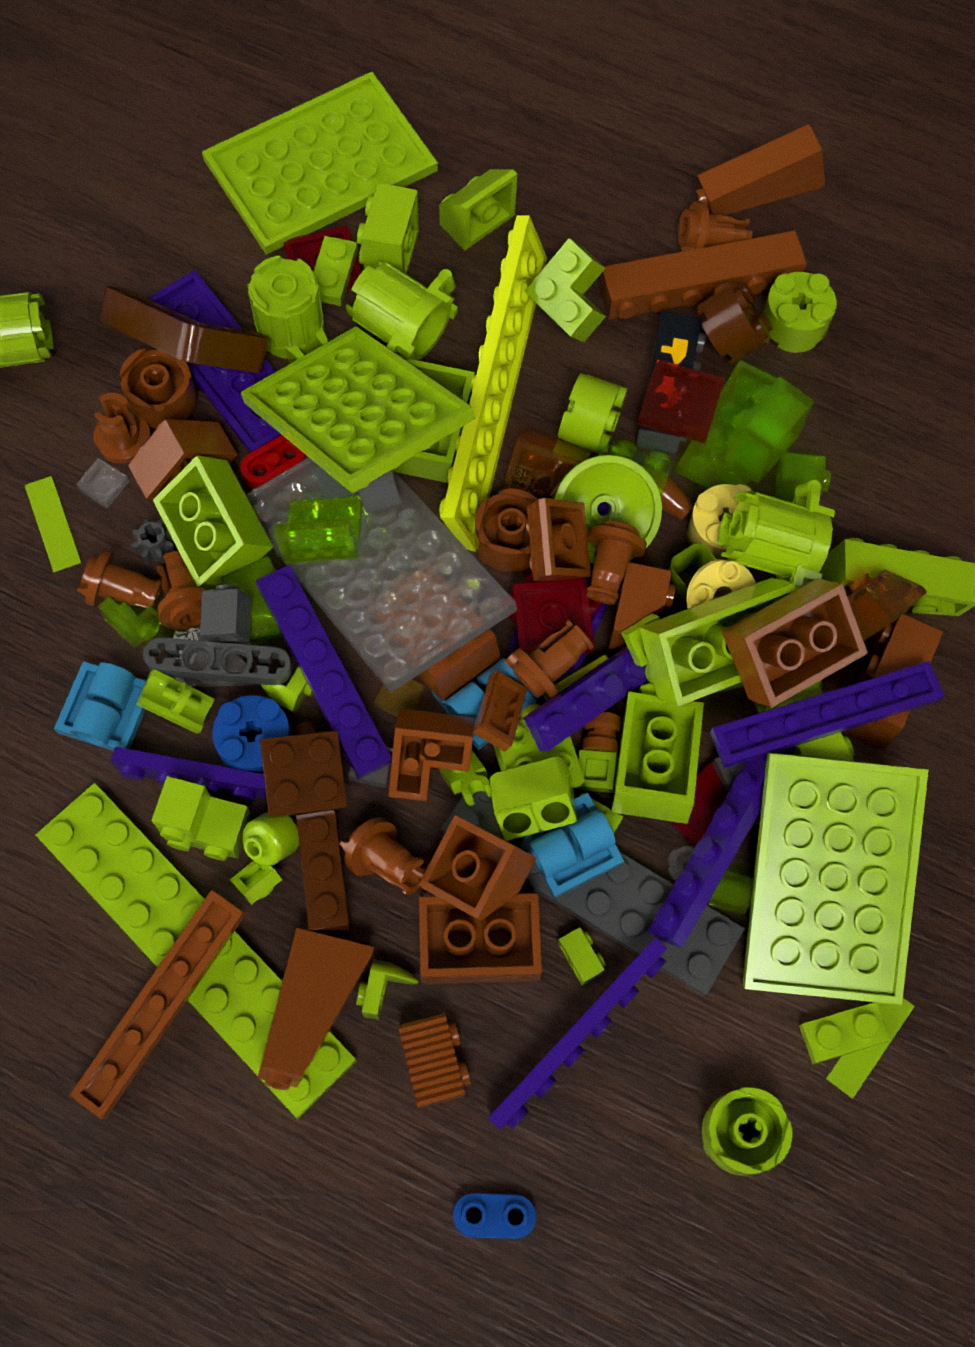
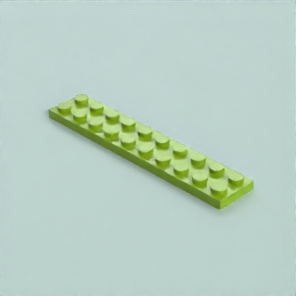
(153, 909)

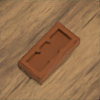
(500, 710)

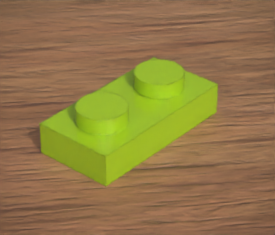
(334, 268)
(844, 1033)

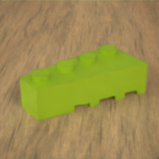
(946, 579)

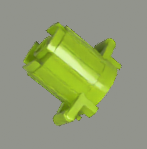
(287, 307)
(403, 309)
(23, 330)
(779, 534)

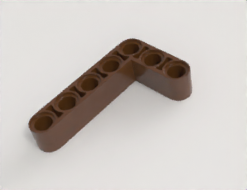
(182, 335)

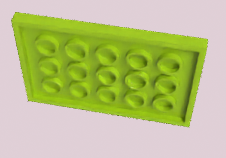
(318, 161)
(357, 408)
(835, 878)

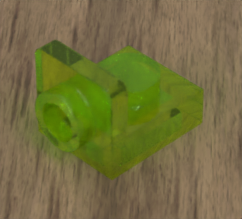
(129, 625)

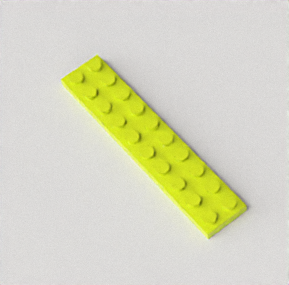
(494, 383)

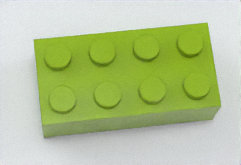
(689, 649)

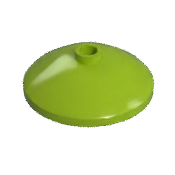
(623, 485)

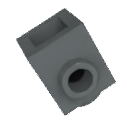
(225, 615)

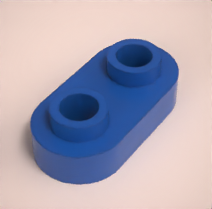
(494, 1216)

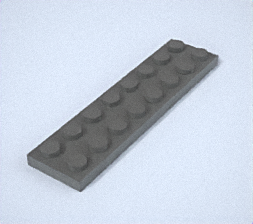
(625, 906)

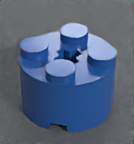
(240, 721)

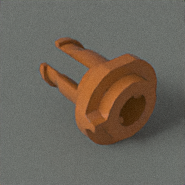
(701, 229)
(120, 431)
(615, 547)
(107, 579)
(182, 599)
(549, 660)
(375, 849)

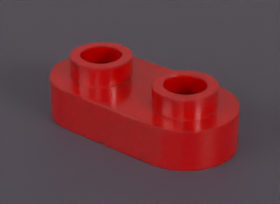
(271, 460)

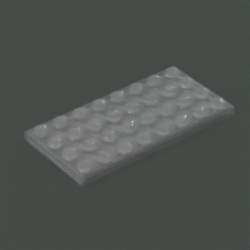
(408, 592)

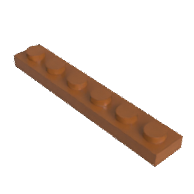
(157, 1005)

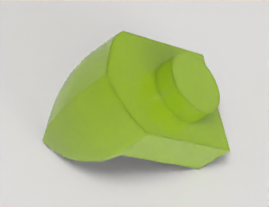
(292, 694)
(372, 992)

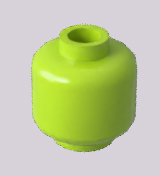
(270, 839)

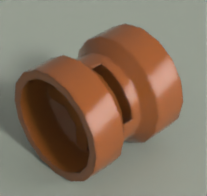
(602, 733)

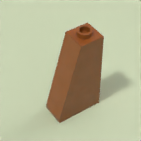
(765, 174)
(312, 994)

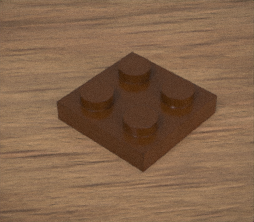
(303, 774)

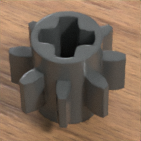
(148, 532)

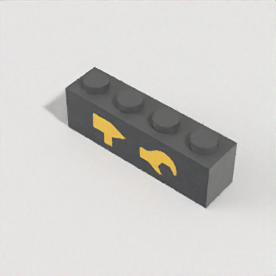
(675, 342)

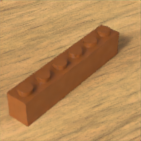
(697, 274)

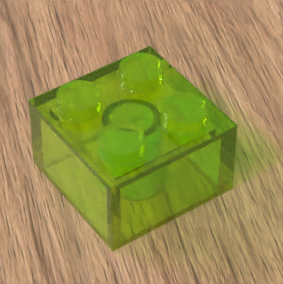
(767, 428)

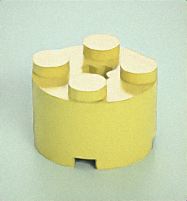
(708, 514)

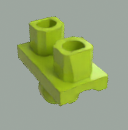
(175, 701)

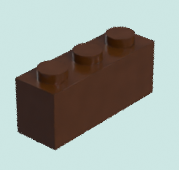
(323, 873)

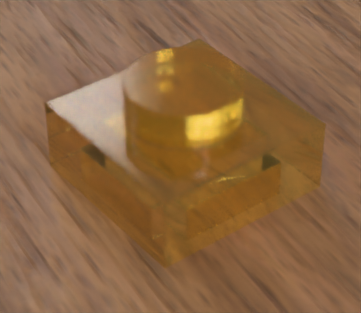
(402, 698)

